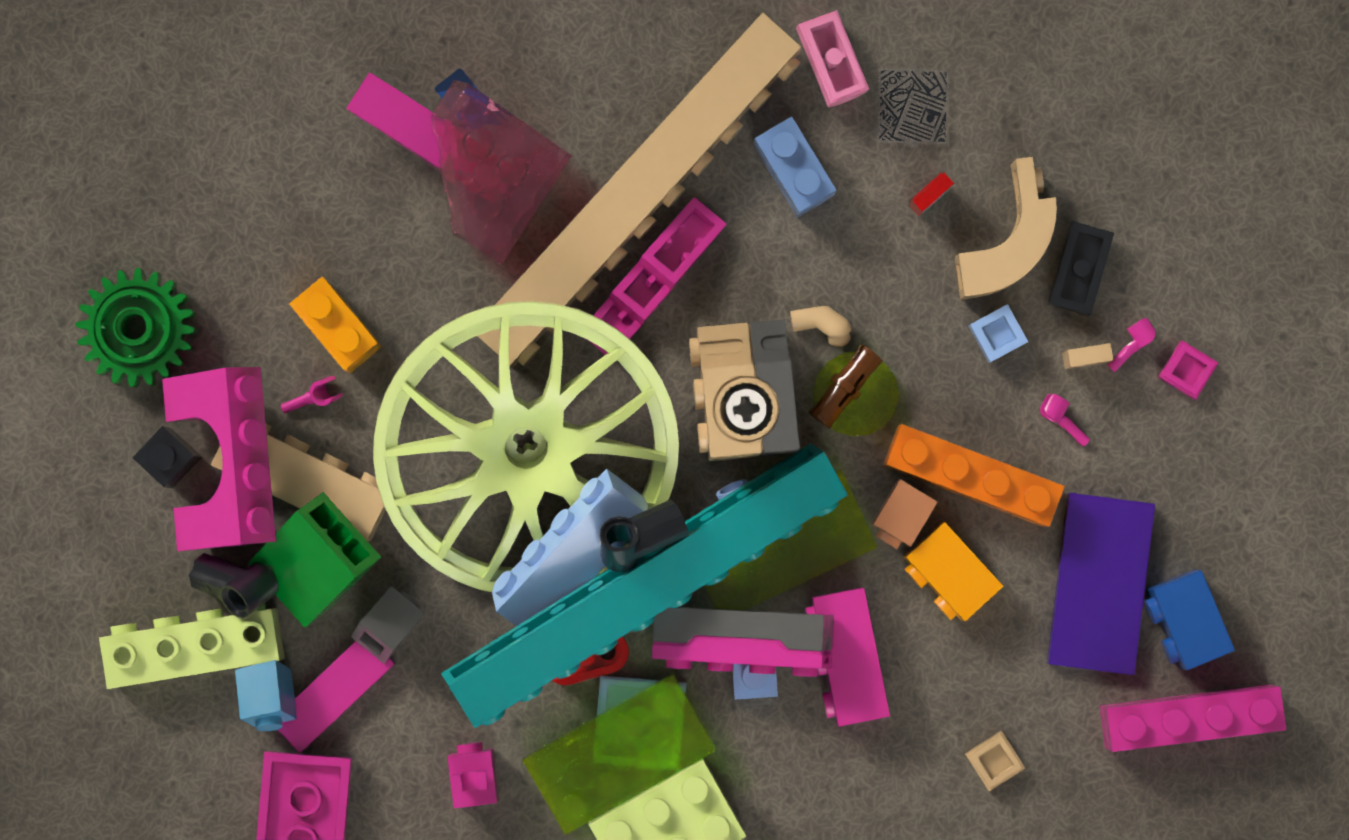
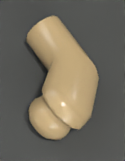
(826, 320)

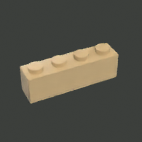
(302, 477)

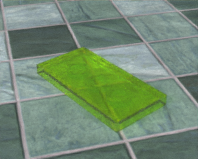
(815, 549)

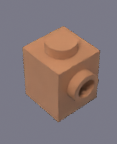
(902, 515)

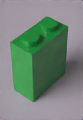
(316, 559)

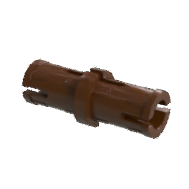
(845, 386)

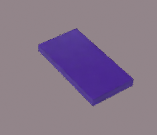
(1100, 583)

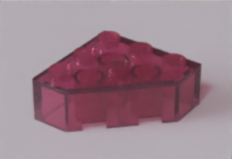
(491, 169)

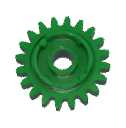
(110, 320)

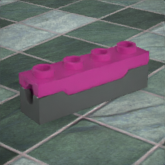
(743, 637)

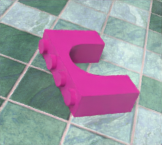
(243, 504)

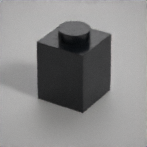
(167, 457)

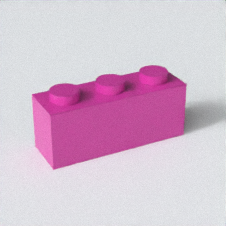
(855, 675)

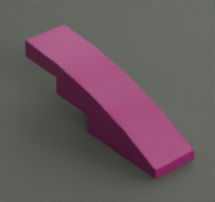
(397, 118)
(660, 269)

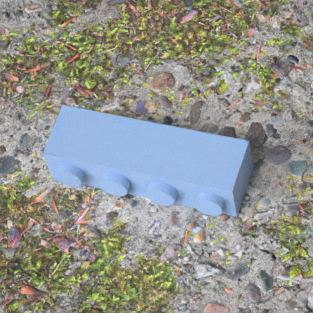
(567, 552)

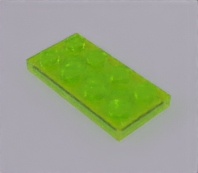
(619, 754)

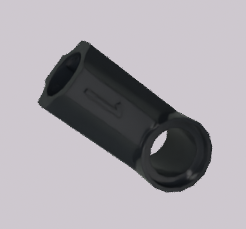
(643, 533)
(238, 587)

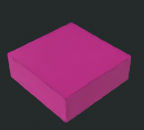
(1188, 370)

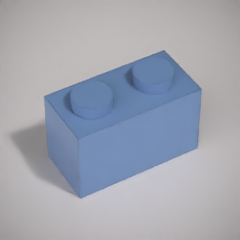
(794, 167)

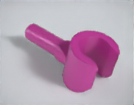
(1142, 334)
(316, 395)
(1053, 409)

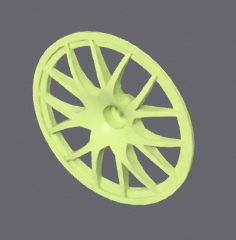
(503, 465)

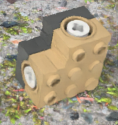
(744, 390)

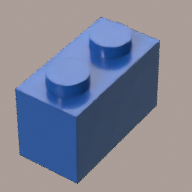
(1188, 620)

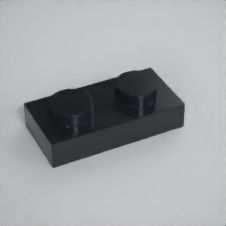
(1080, 268)

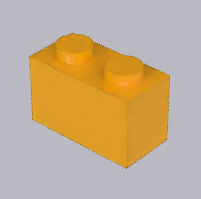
(335, 325)
(952, 573)

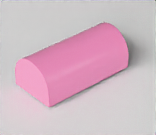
(832, 59)

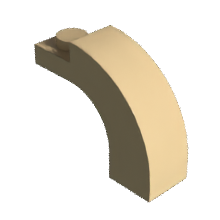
(1002, 266)

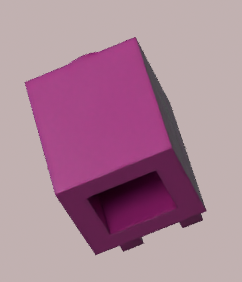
(473, 775)

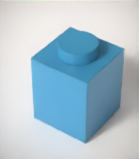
(266, 695)

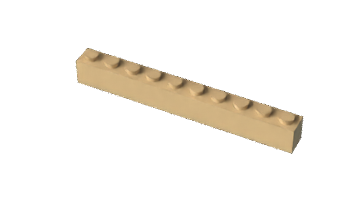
(651, 178)

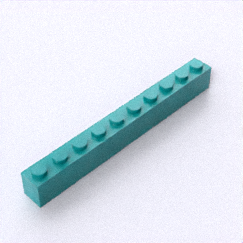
(622, 602)

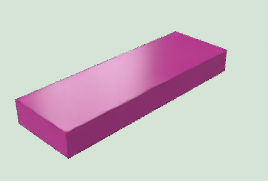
(333, 694)

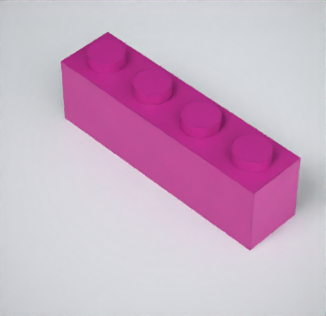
(1192, 717)

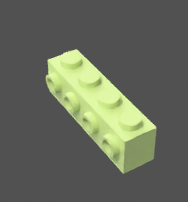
(191, 647)

